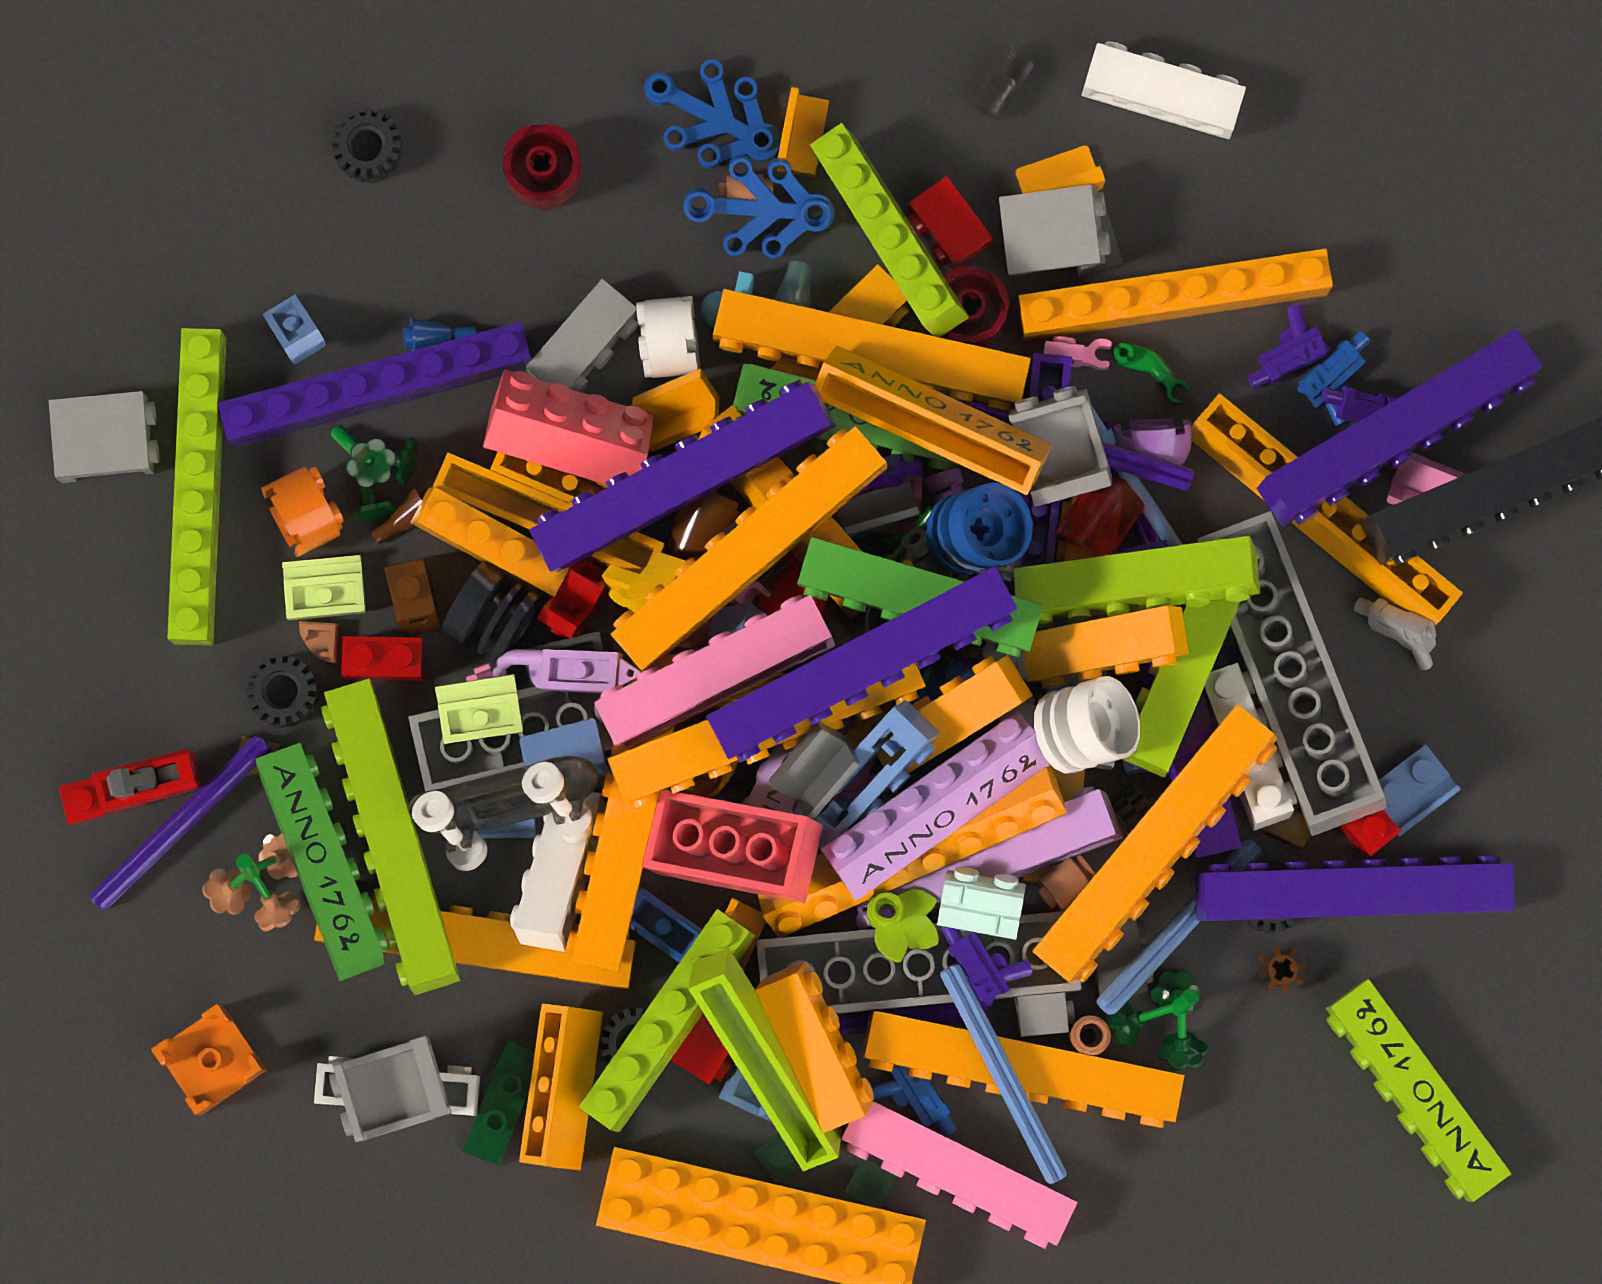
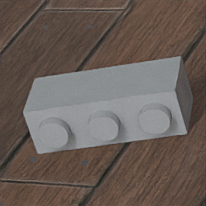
(585, 338)

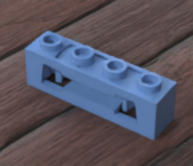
(910, 732)

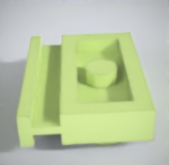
(324, 587)
(479, 708)

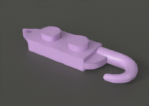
(570, 669)

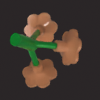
(229, 891)

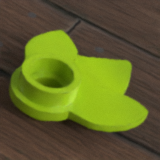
(907, 926)

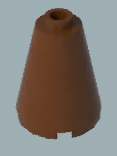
(700, 522)

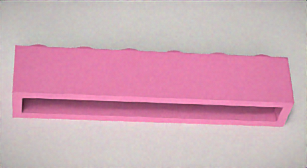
(714, 673)
(962, 1172)

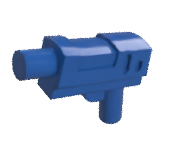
(1334, 372)
(920, 1095)

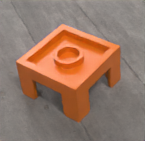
(210, 1059)

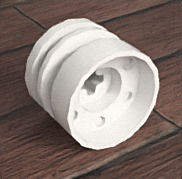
(1087, 725)

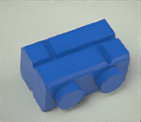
(663, 925)

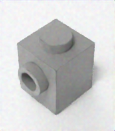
(1044, 1014)

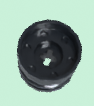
(488, 611)

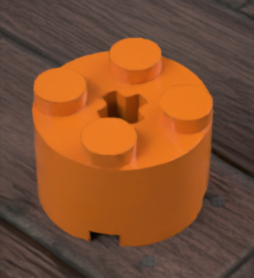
(303, 511)

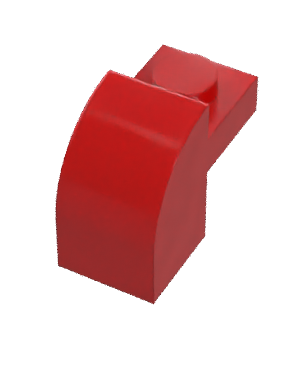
(576, 600)

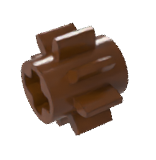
(1269, 972)

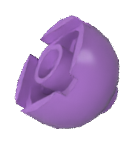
(1157, 439)

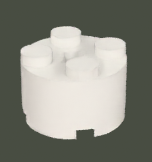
(668, 337)

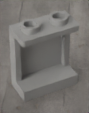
(1054, 229)
(102, 435)
(1077, 453)
(390, 1090)

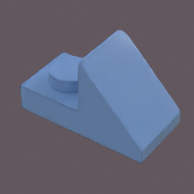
(294, 329)

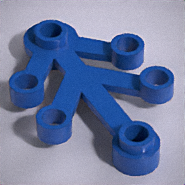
(717, 118)
(765, 209)

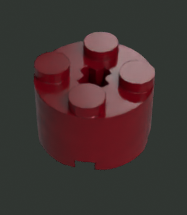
(542, 144)
(992, 302)

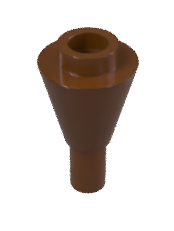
(401, 517)

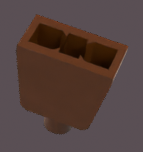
(413, 597)

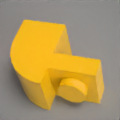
(630, 587)

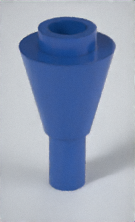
(426, 333)

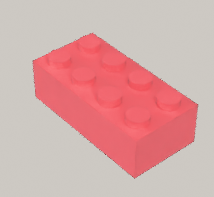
(567, 428)
(733, 846)

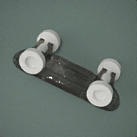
(505, 799)

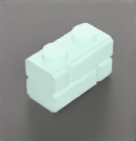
(981, 902)

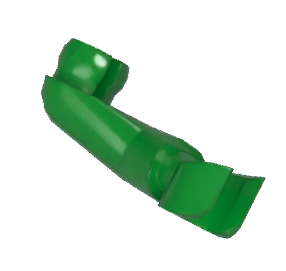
(1148, 361)

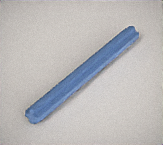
(1166, 940)
(1003, 1074)

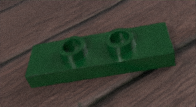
(501, 1105)

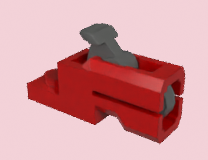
(131, 786)

